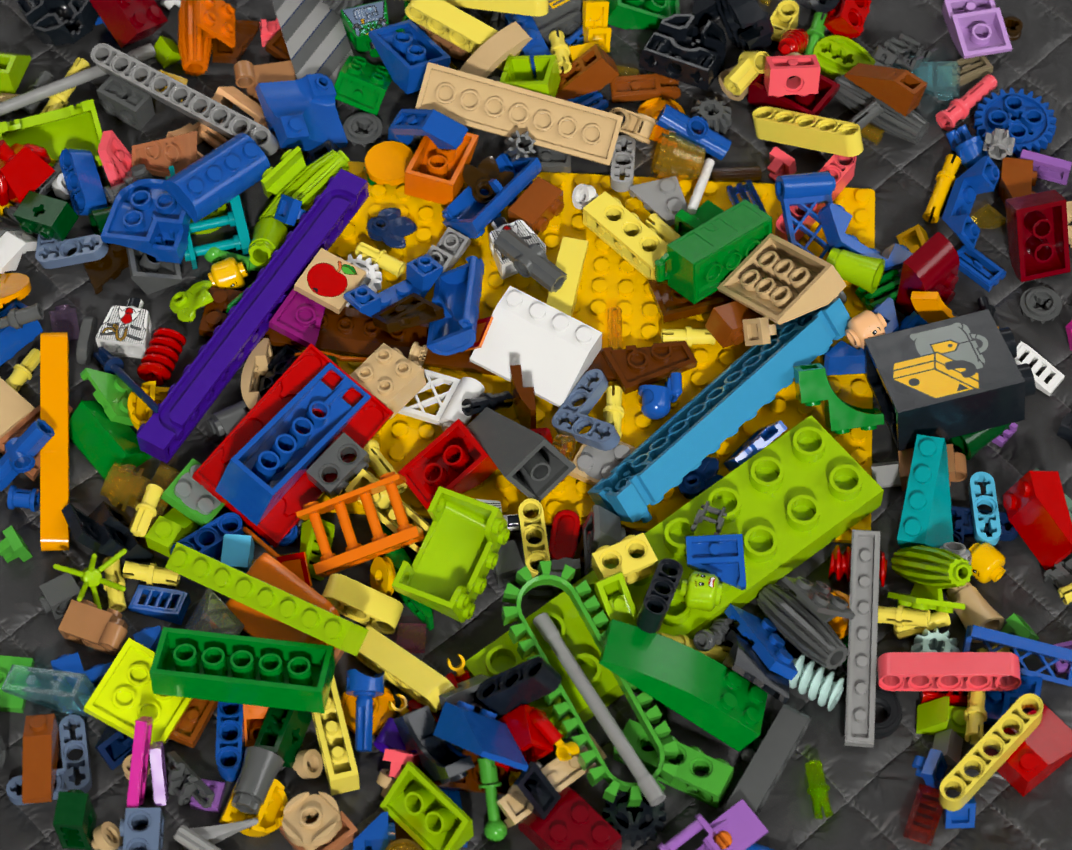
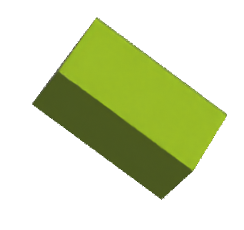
(427, 812)

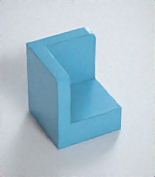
(238, 551)

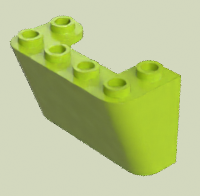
(454, 555)

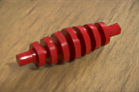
(793, 41)

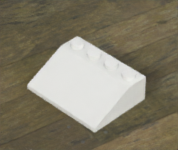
(543, 340)

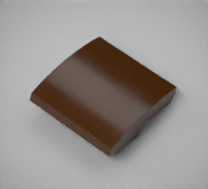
(523, 399)

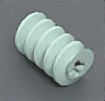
(816, 683)

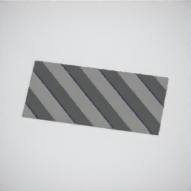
(313, 37)

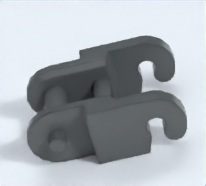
(700, 516)

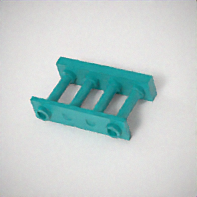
(233, 218)

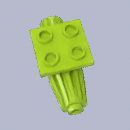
(298, 181)
(930, 571)

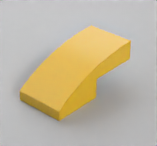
(596, 23)

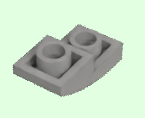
(449, 248)

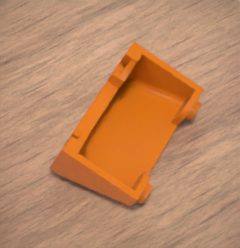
(264, 626)

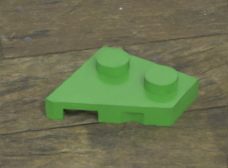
(110, 393)

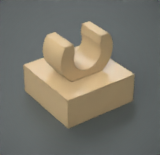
(758, 331)

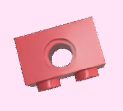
(780, 68)

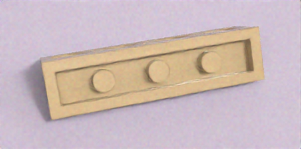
(559, 775)

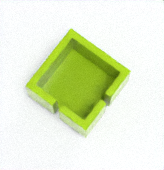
(519, 73)

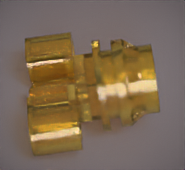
(128, 486)

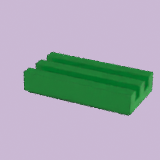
(893, 275)

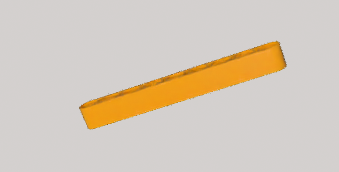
(55, 454)

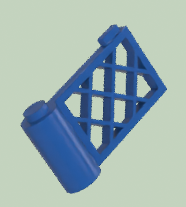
(801, 191)

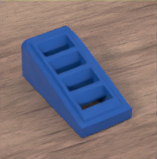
(164, 613)

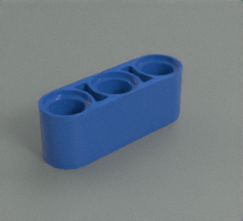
(82, 180)
(214, 533)
(229, 749)

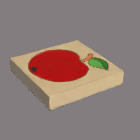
(328, 280)

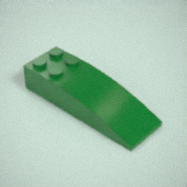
(686, 682)

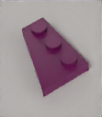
(298, 319)

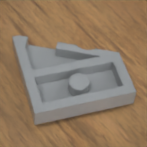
(661, 197)

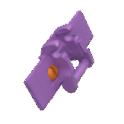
(733, 830)

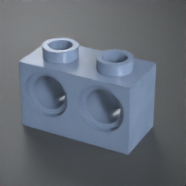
(148, 839)

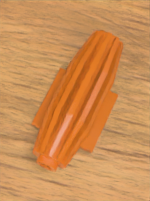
(197, 25)

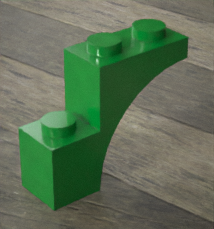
(840, 417)

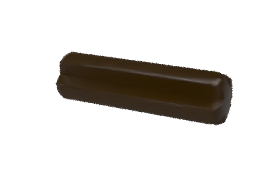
(736, 174)

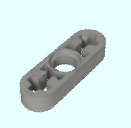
(623, 170)

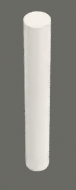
(700, 186)

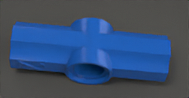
(694, 130)
(22, 450)

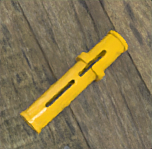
(945, 180)

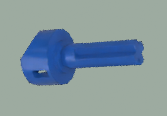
(364, 689)

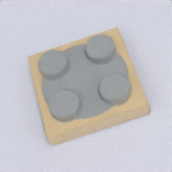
(596, 464)

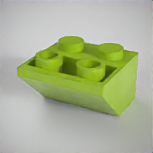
(12, 71)

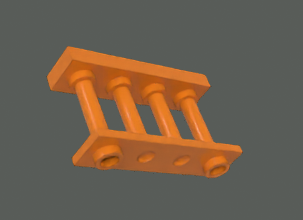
(355, 552)

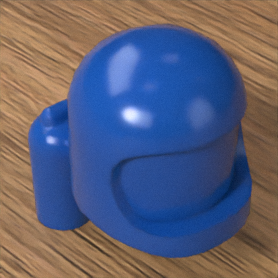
(966, 147)
(658, 399)

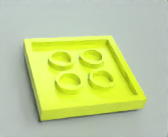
(128, 694)

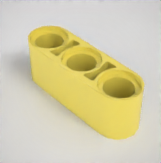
(533, 528)
(363, 603)

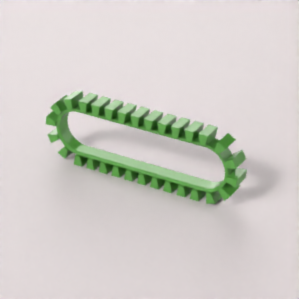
(559, 711)

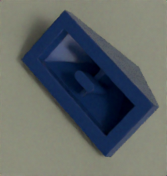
(114, 747)

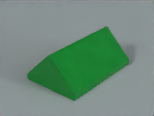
(103, 440)

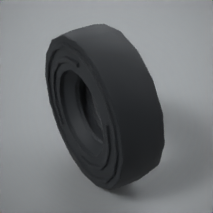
(894, 714)

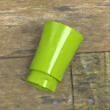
(267, 237)
(857, 268)

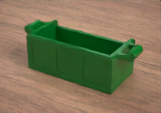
(712, 250)

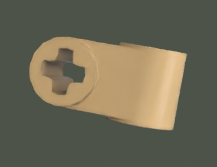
(635, 125)

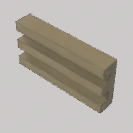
(972, 72)

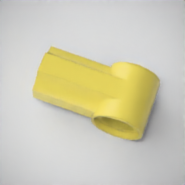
(748, 68)

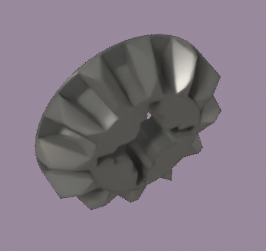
(364, 121)
(1042, 296)

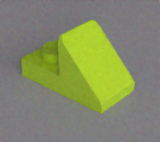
(616, 599)
(939, 716)

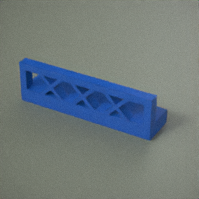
(1025, 645)

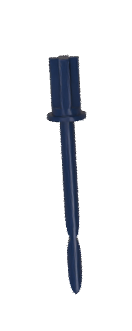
(115, 366)

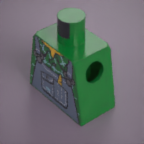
(360, 21)

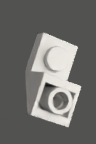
(11, 248)

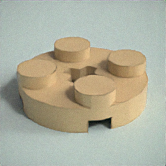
(317, 833)

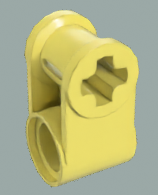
(784, 18)

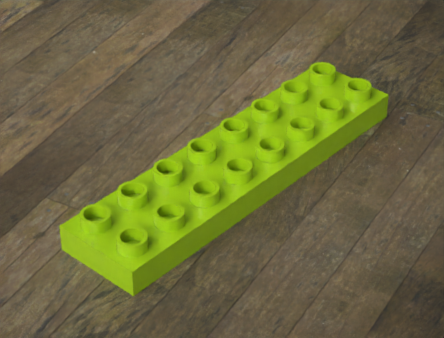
(782, 501)

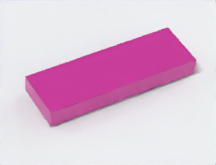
(139, 762)

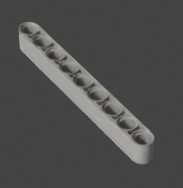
(176, 92)

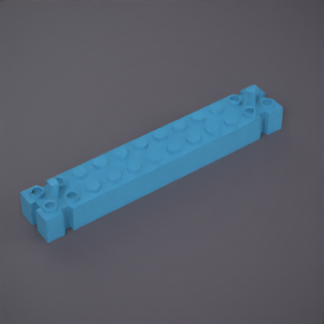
(717, 413)

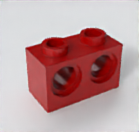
(848, 18)

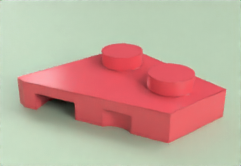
(114, 157)

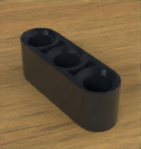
(659, 595)
(519, 685)

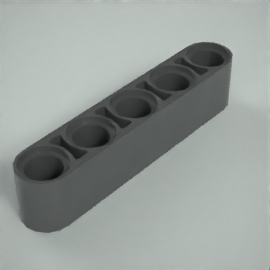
(770, 759)

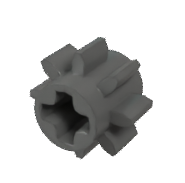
(526, 143)

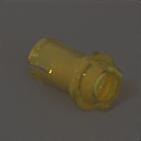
(872, 134)

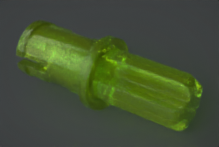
(818, 789)

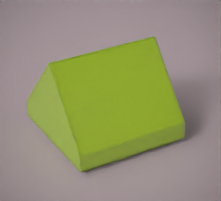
(166, 51)

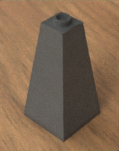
(521, 454)

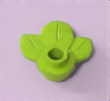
(188, 301)

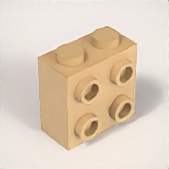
(390, 377)

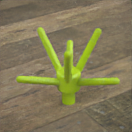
(92, 577)

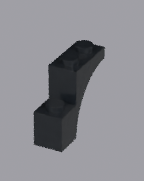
(437, 756)

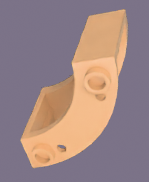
(227, 96)

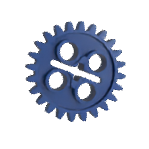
(1020, 114)

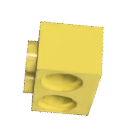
(619, 555)

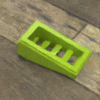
(308, 545)

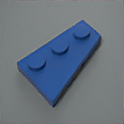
(768, 643)

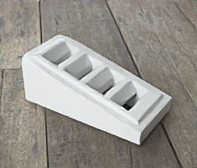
(1039, 363)

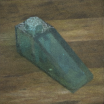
(942, 78)
(50, 688)

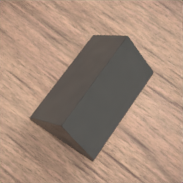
(152, 274)

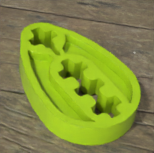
(842, 47)

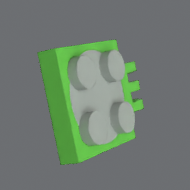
(191, 497)

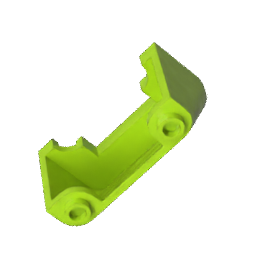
(58, 130)

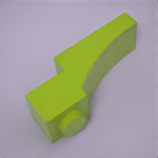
(168, 531)

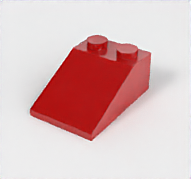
(450, 461)
(1041, 516)
(1038, 755)

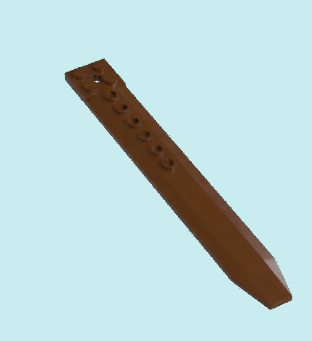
(357, 336)

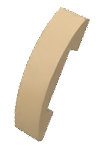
(496, 49)
(252, 371)

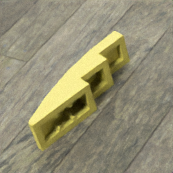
(571, 261)

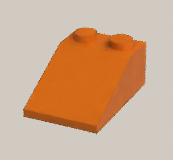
(437, 172)

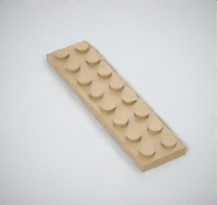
(508, 108)

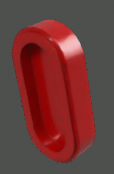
(564, 535)

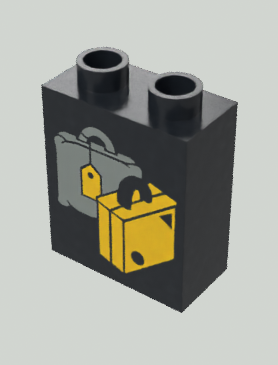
(947, 378)

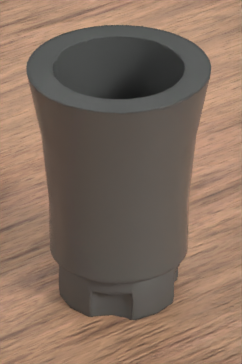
(255, 779)

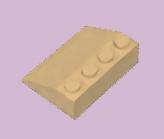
(782, 281)

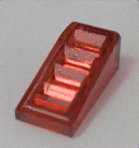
(918, 832)

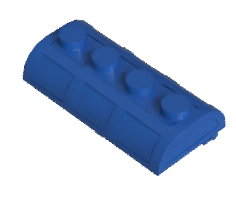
(218, 176)
(471, 217)
(459, 296)

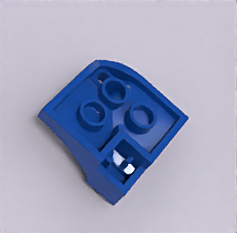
(302, 112)
(148, 221)

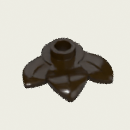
(479, 177)

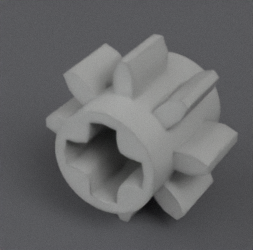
(999, 144)

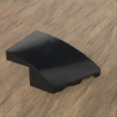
(105, 532)
(748, 664)

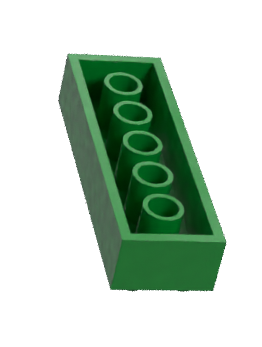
(243, 670)

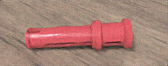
(960, 107)

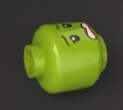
(702, 591)

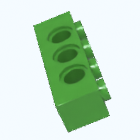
(705, 788)

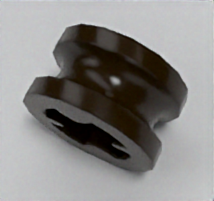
(1016, 24)

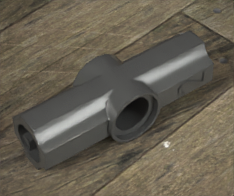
(530, 260)

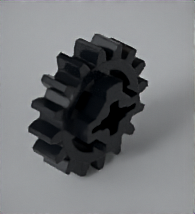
(619, 814)

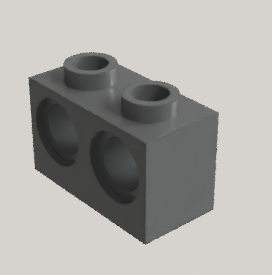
(125, 102)
(332, 462)

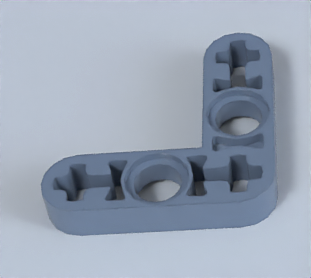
(88, 247)
(591, 388)
(65, 776)

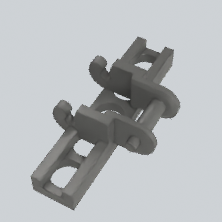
(193, 783)

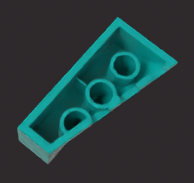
(927, 502)

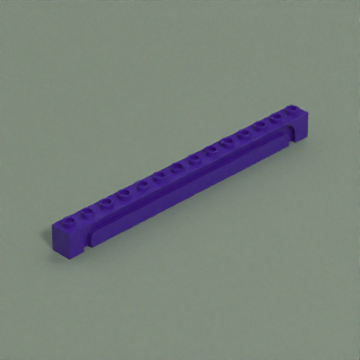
(250, 318)

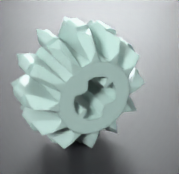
(934, 642)

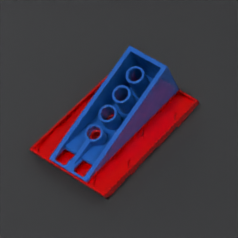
(266, 456)

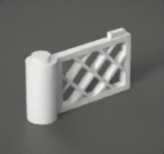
(452, 406)

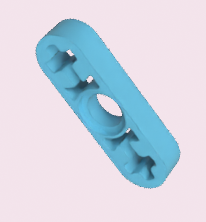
(990, 499)

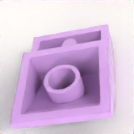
(976, 27)

